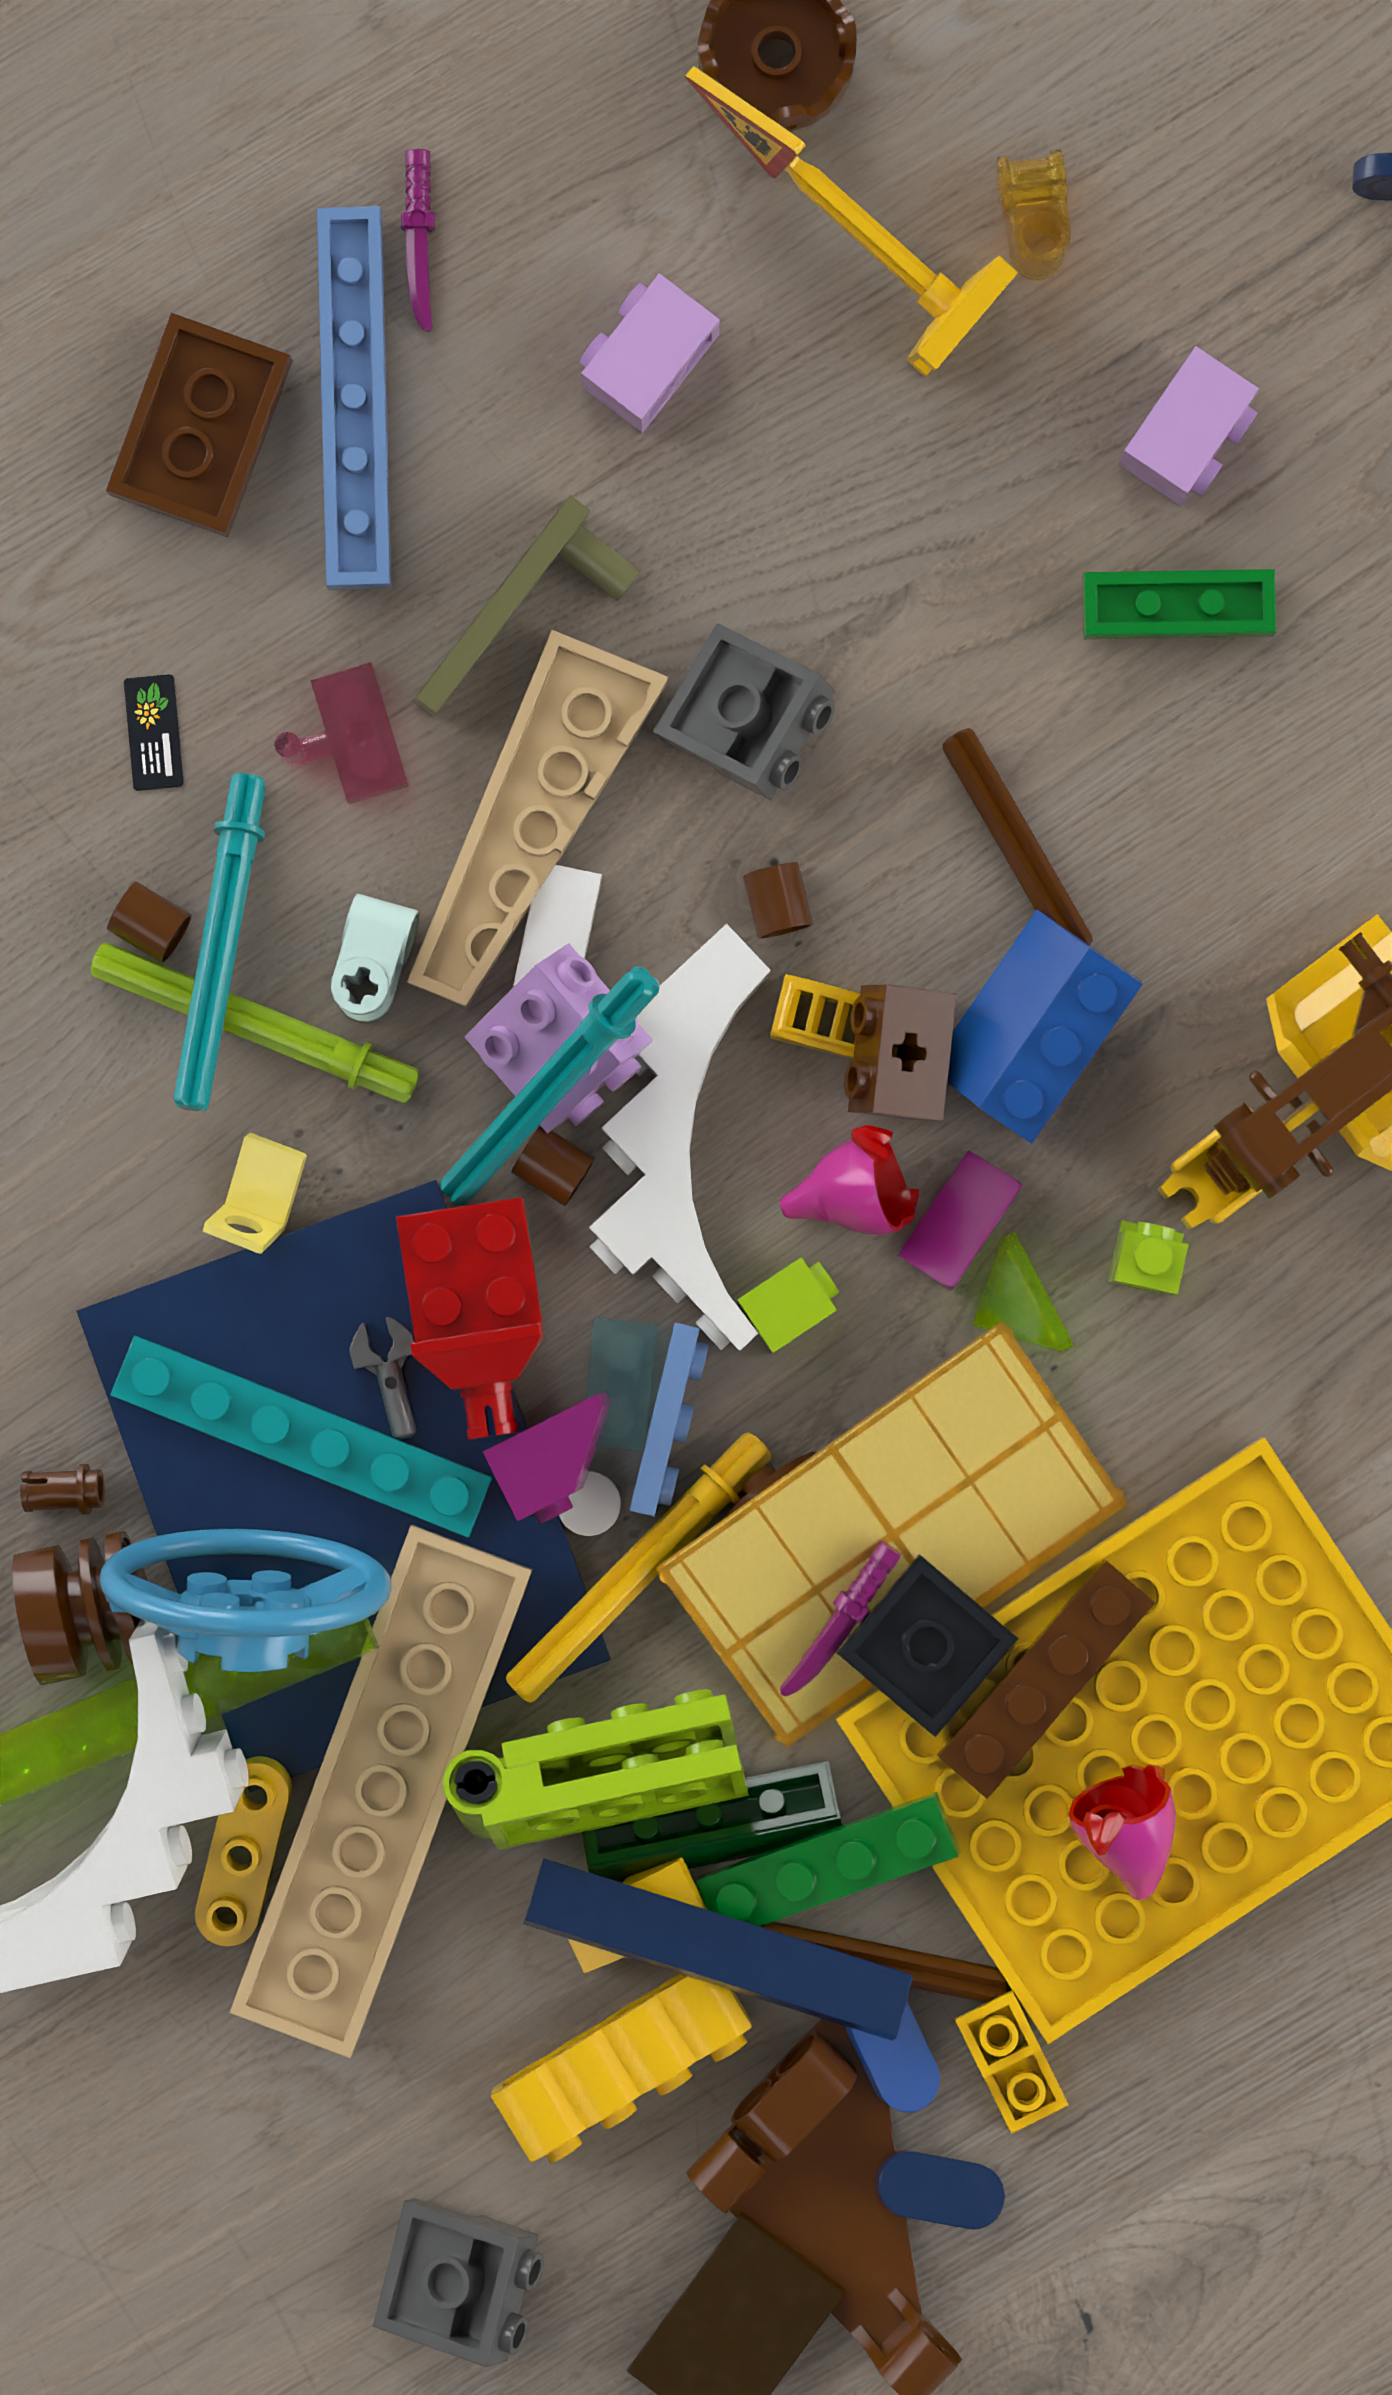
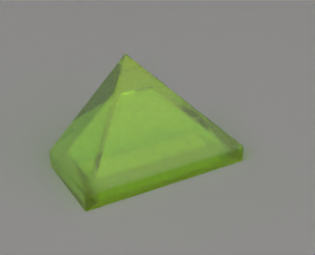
(1019, 1299)

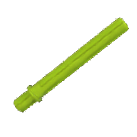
(261, 1025)

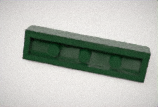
(777, 1812)

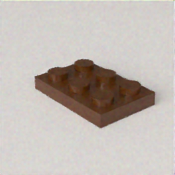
(199, 425)

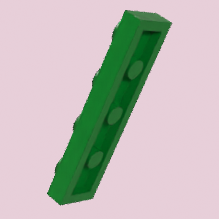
(832, 1863)

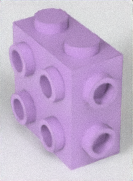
(538, 1019)

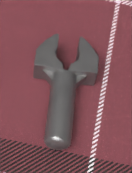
(389, 1374)

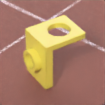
(259, 1194)

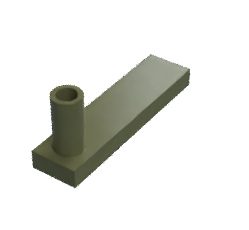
(559, 537)

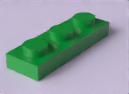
(1179, 604)

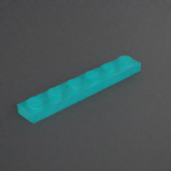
(301, 1436)

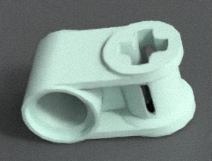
(377, 946)

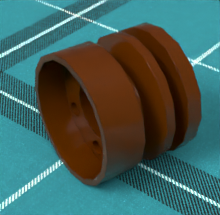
(67, 1610)

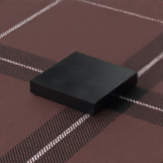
(927, 1645)

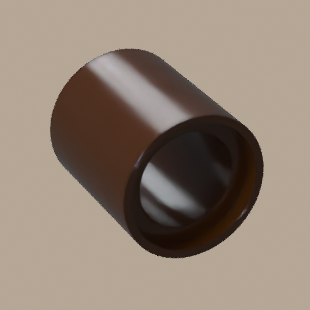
(778, 900)
(149, 922)
(553, 1165)

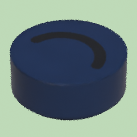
(1373, 176)

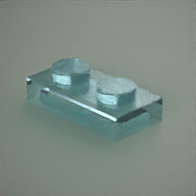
(623, 1366)

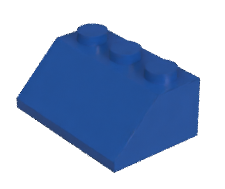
(1037, 1025)

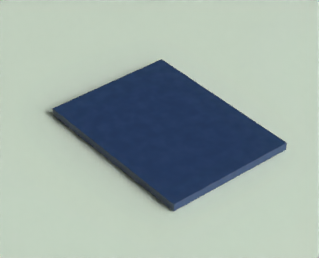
(290, 1327)

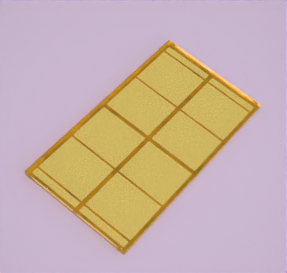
(957, 1468)

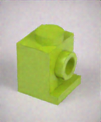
(1148, 1258)

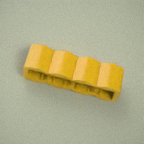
(618, 2061)

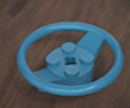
(246, 1620)

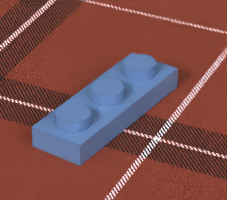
(669, 1420)

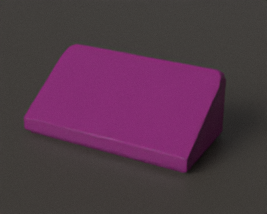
(960, 1220)

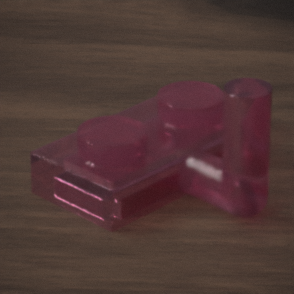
(355, 735)

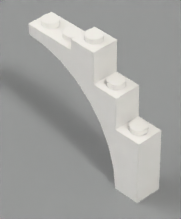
(656, 1131)
(174, 1779)

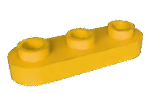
(237, 1884)

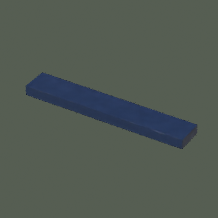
(718, 1949)

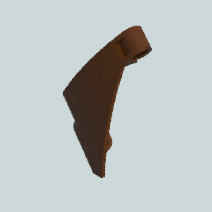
(806, 2172)

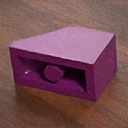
(549, 1459)

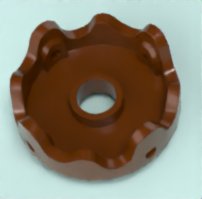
(804, 90)

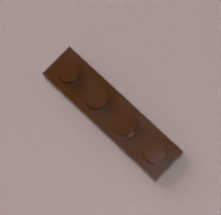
(1045, 1678)

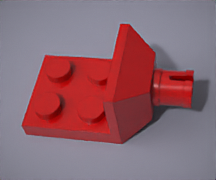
(474, 1303)

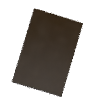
(738, 2319)

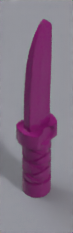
(417, 223)
(851, 1608)

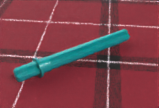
(234, 858)
(609, 1019)

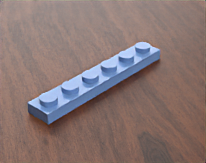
(354, 398)

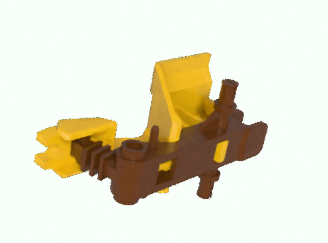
(1338, 1042)

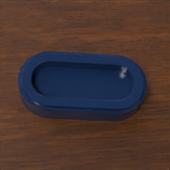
(939, 2189)

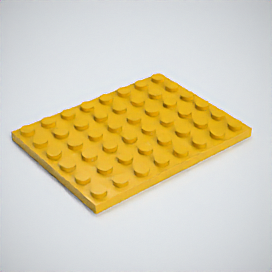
(1244, 1681)

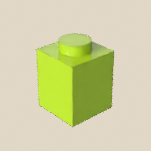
(790, 1302)

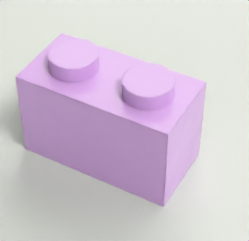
(648, 351)
(1189, 426)

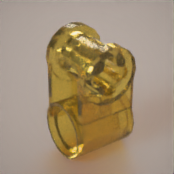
(1032, 202)

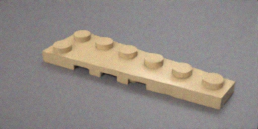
(550, 772)

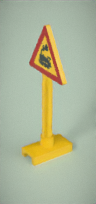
(777, 150)

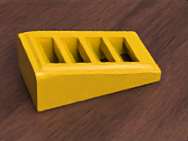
(820, 992)

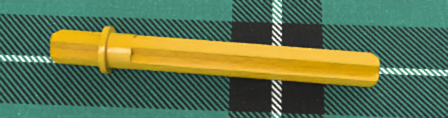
(638, 1567)

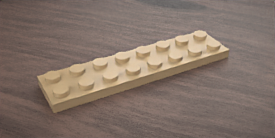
(380, 1792)

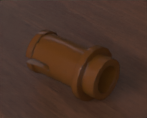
(63, 1490)

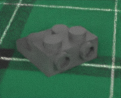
(747, 712)
(458, 2283)

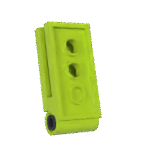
(599, 1772)

